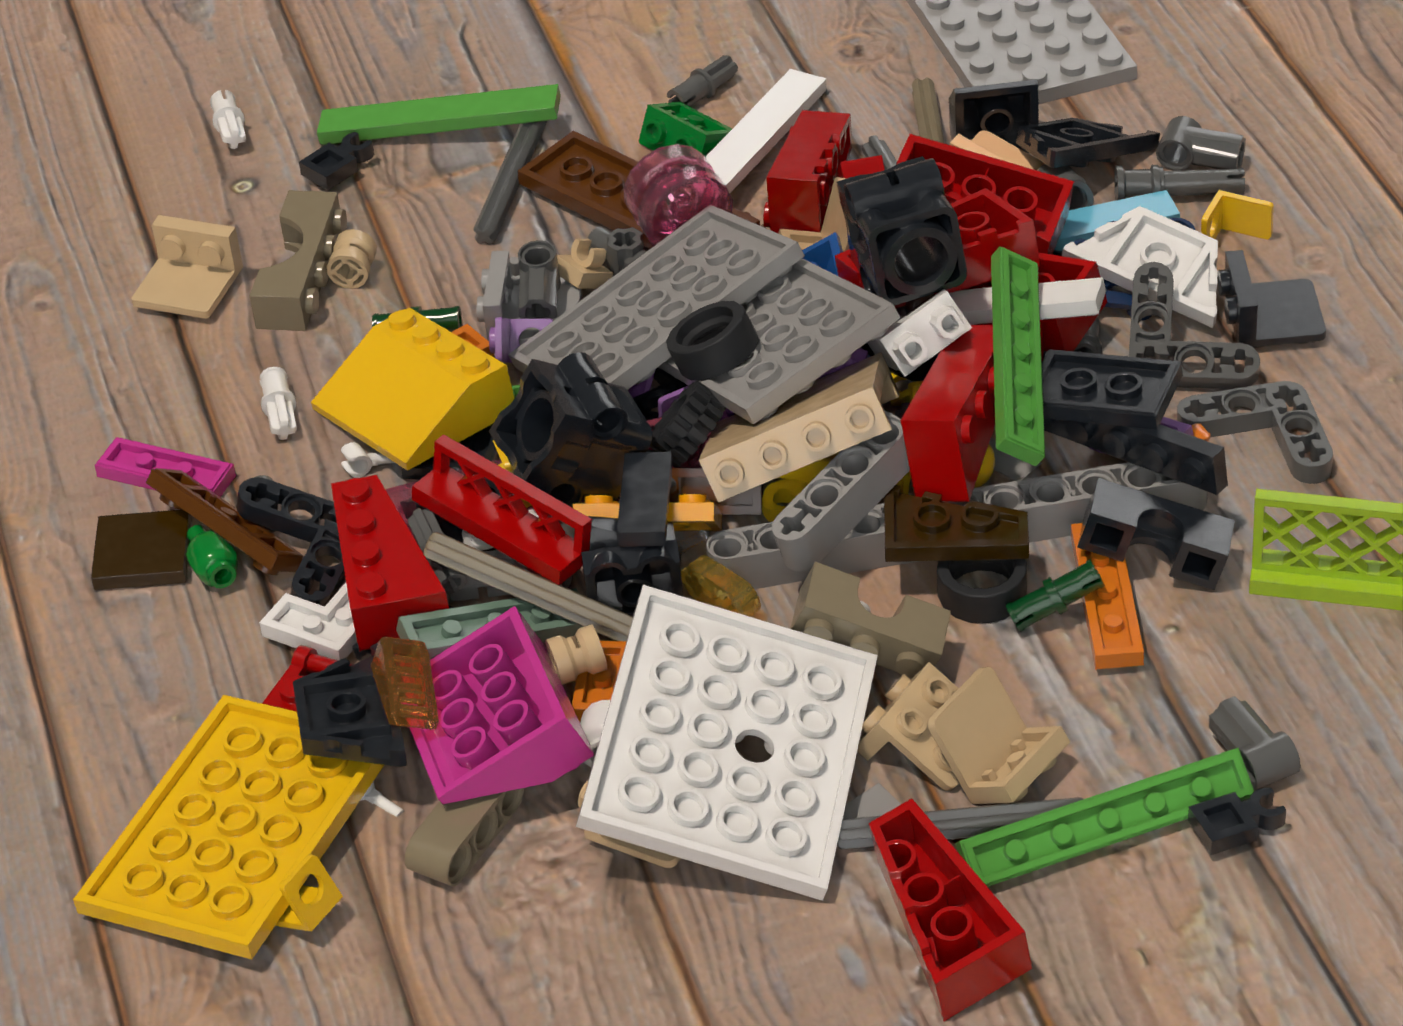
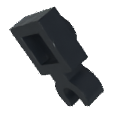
(334, 164)
(1229, 823)

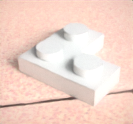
(312, 625)

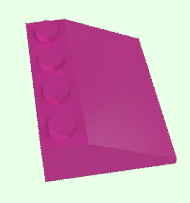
(499, 715)

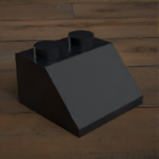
(994, 109)

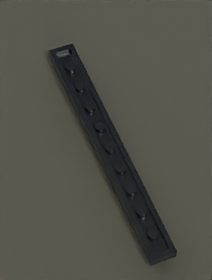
(1158, 450)

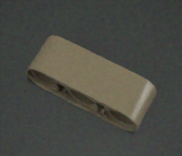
(458, 835)

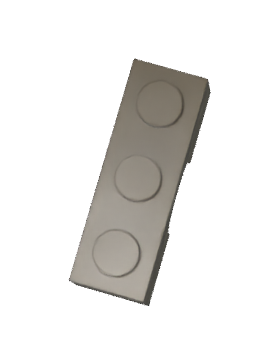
(832, 611)

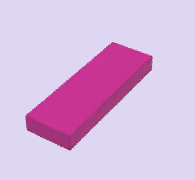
(132, 463)

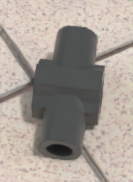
(621, 246)

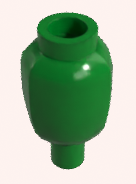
(211, 557)

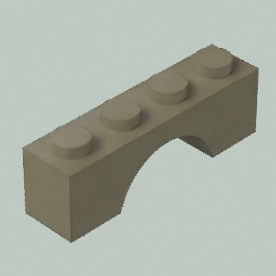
(289, 291)

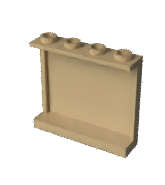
(806, 428)

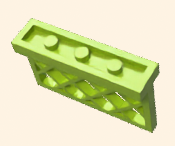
(1324, 577)

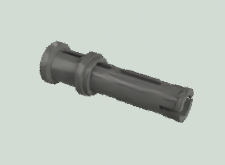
(1178, 182)

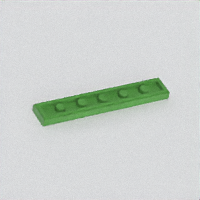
(440, 114)
(1017, 357)
(1103, 818)

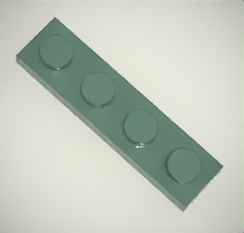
(448, 626)

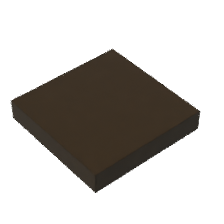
(141, 549)

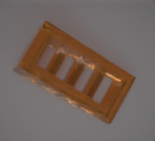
(405, 676)

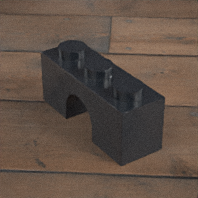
(1189, 537)

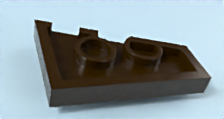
(946, 531)

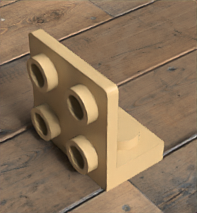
(192, 267)

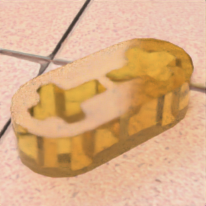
(719, 586)

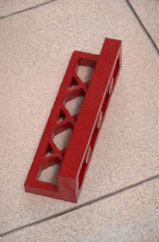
(504, 519)

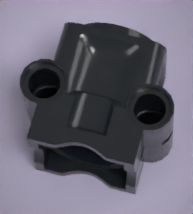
(903, 231)
(570, 429)

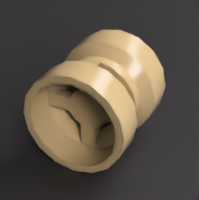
(351, 258)
(576, 654)

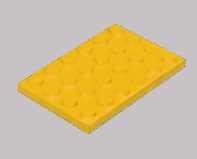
(226, 832)

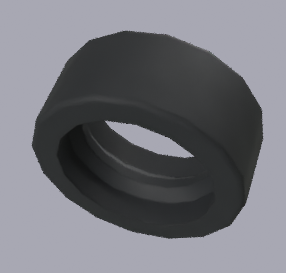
(712, 340)
(980, 604)

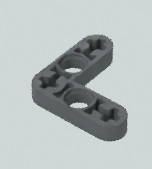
(1160, 346)
(1268, 411)

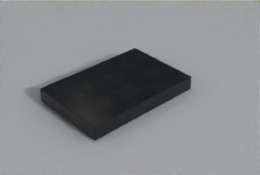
(1108, 388)

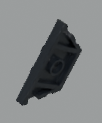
(1080, 141)
(345, 715)

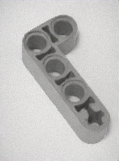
(840, 497)

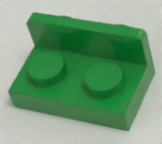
(682, 125)

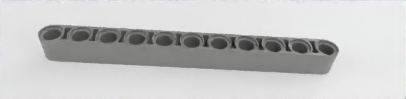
(1051, 506)

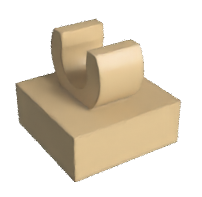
(583, 266)

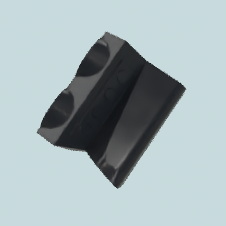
(618, 573)

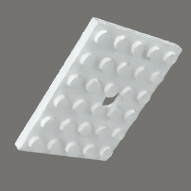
(669, 757)

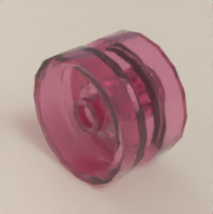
(671, 189)

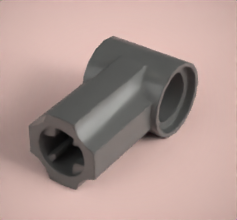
(1189, 144)
(538, 280)
(1264, 753)

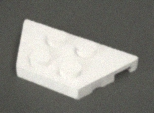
(1150, 237)

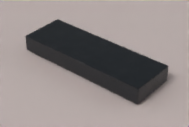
(644, 499)

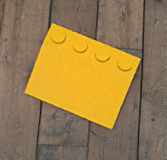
(412, 386)

